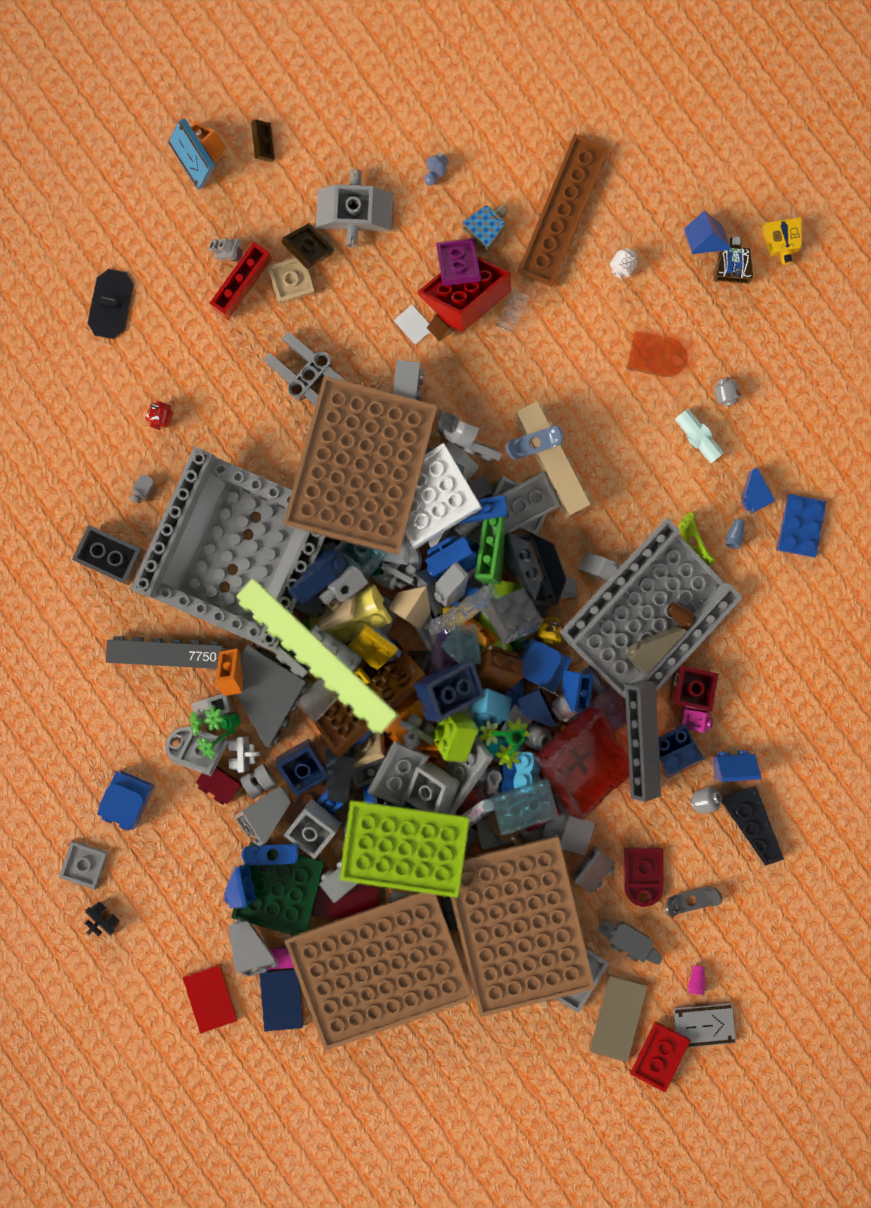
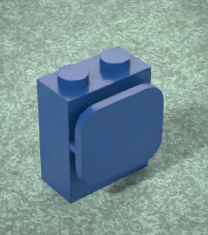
(449, 551)
(543, 664)
(125, 800)

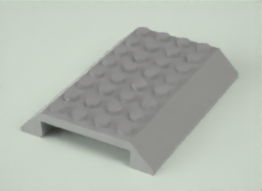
(635, 607)

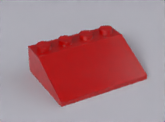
(466, 302)

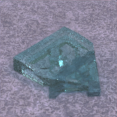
(463, 644)

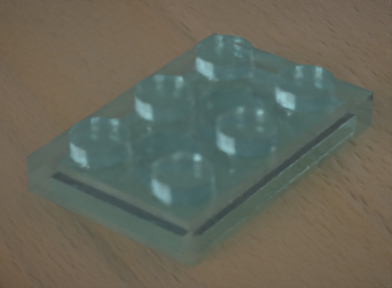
(524, 806)

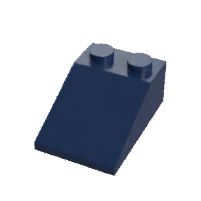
(449, 691)

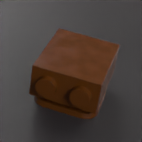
(499, 669)

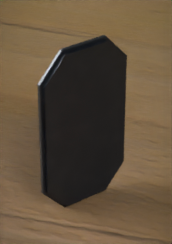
(110, 304)

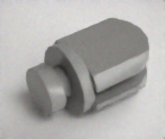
(142, 488)

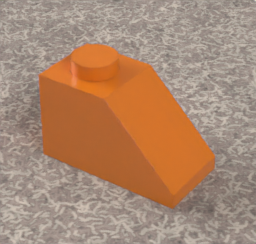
(229, 672)

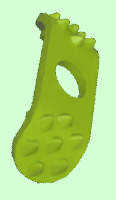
(687, 529)

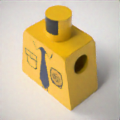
(783, 238)

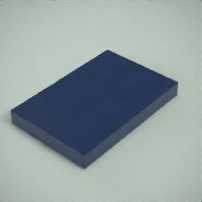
(281, 1000)

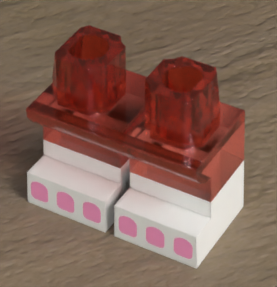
(476, 805)

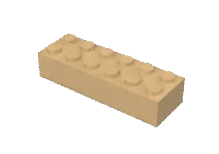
(554, 462)

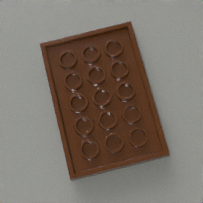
(391, 683)

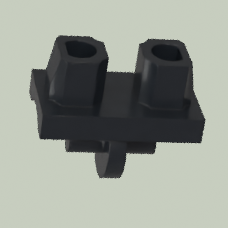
(94, 913)

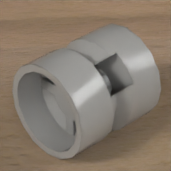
(263, 776)

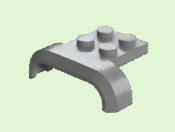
(464, 436)

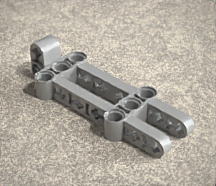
(311, 366)

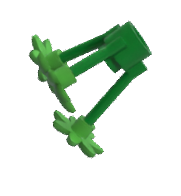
(227, 722)

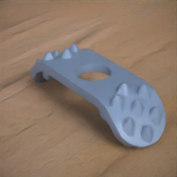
(521, 446)

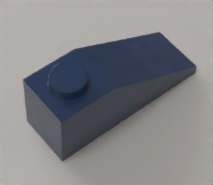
(319, 575)

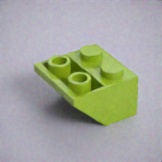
(455, 737)

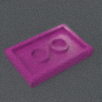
(458, 262)

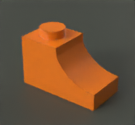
(209, 140)

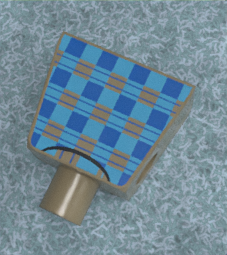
(485, 226)

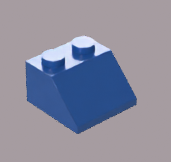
(736, 766)

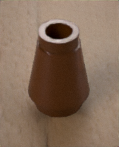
(681, 615)

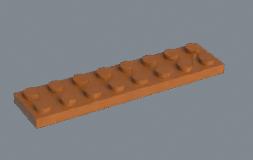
(563, 210)

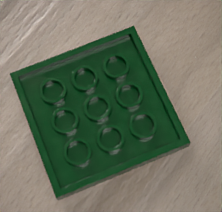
(283, 894)

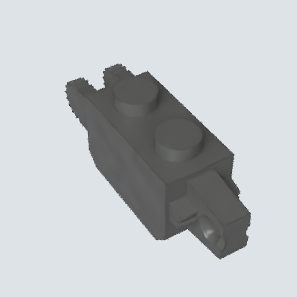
(629, 939)

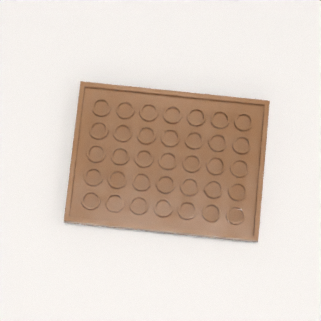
(360, 465)
(520, 927)
(378, 969)

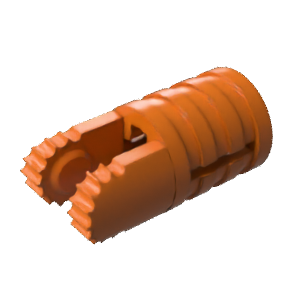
(484, 635)

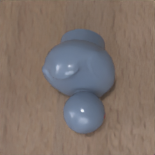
(437, 166)

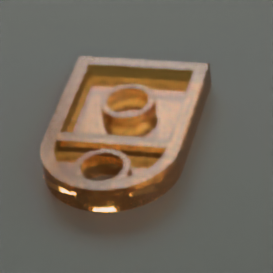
(654, 355)

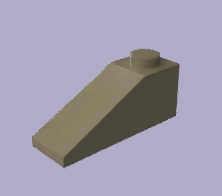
(651, 650)

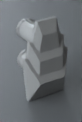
(425, 579)

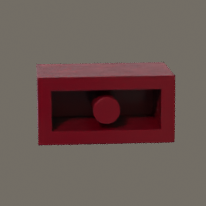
(220, 784)

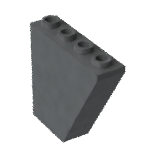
(269, 693)

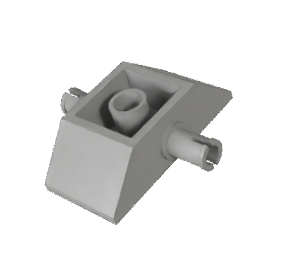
(336, 207)

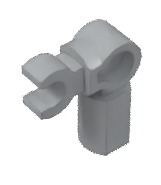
(493, 781)

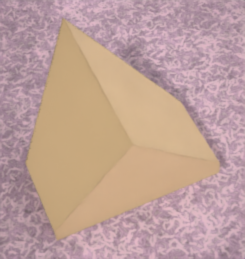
(412, 606)

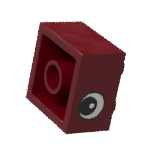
(693, 689)

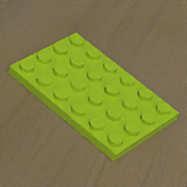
(404, 848)

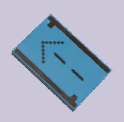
(191, 154)

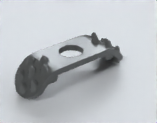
(705, 897)

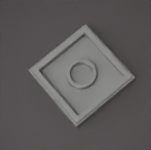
(83, 864)

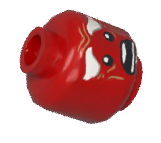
(159, 415)

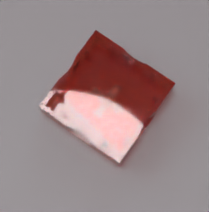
(584, 763)

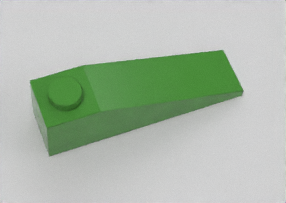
(491, 551)

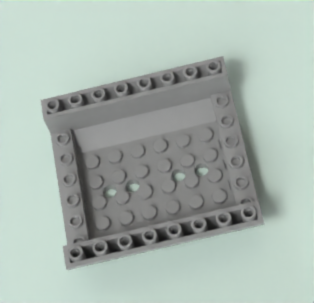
(205, 536)

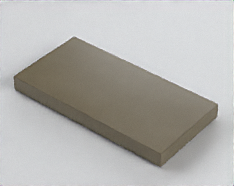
(618, 1018)

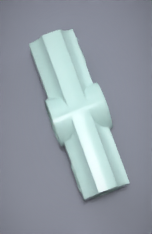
(699, 436)

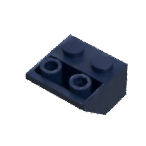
(678, 752)

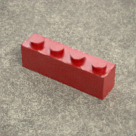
(240, 280)

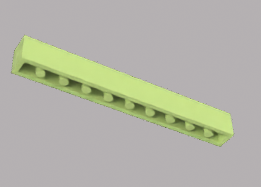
(317, 656)

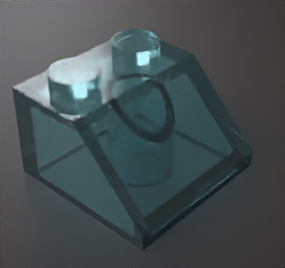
(361, 557)

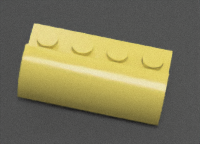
(368, 612)

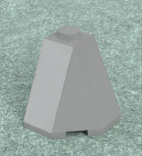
(263, 815)
(249, 950)

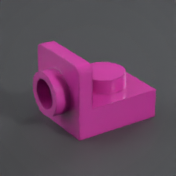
(697, 720)

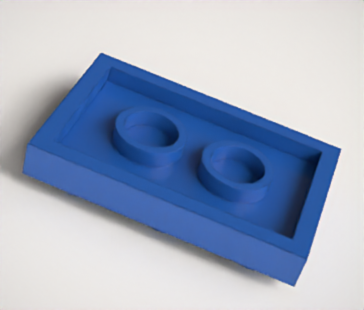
(801, 526)

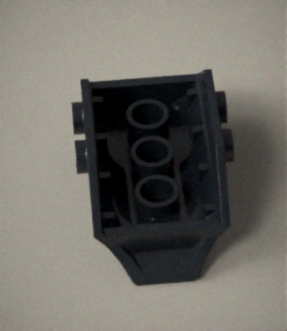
(536, 568)

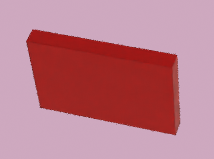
(210, 998)
(660, 1056)

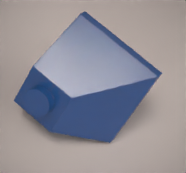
(240, 888)

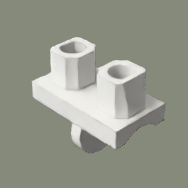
(245, 754)

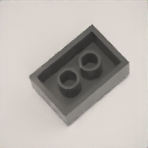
(108, 555)

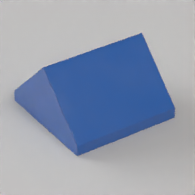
(706, 235)

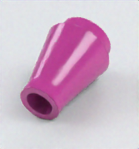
(697, 981)

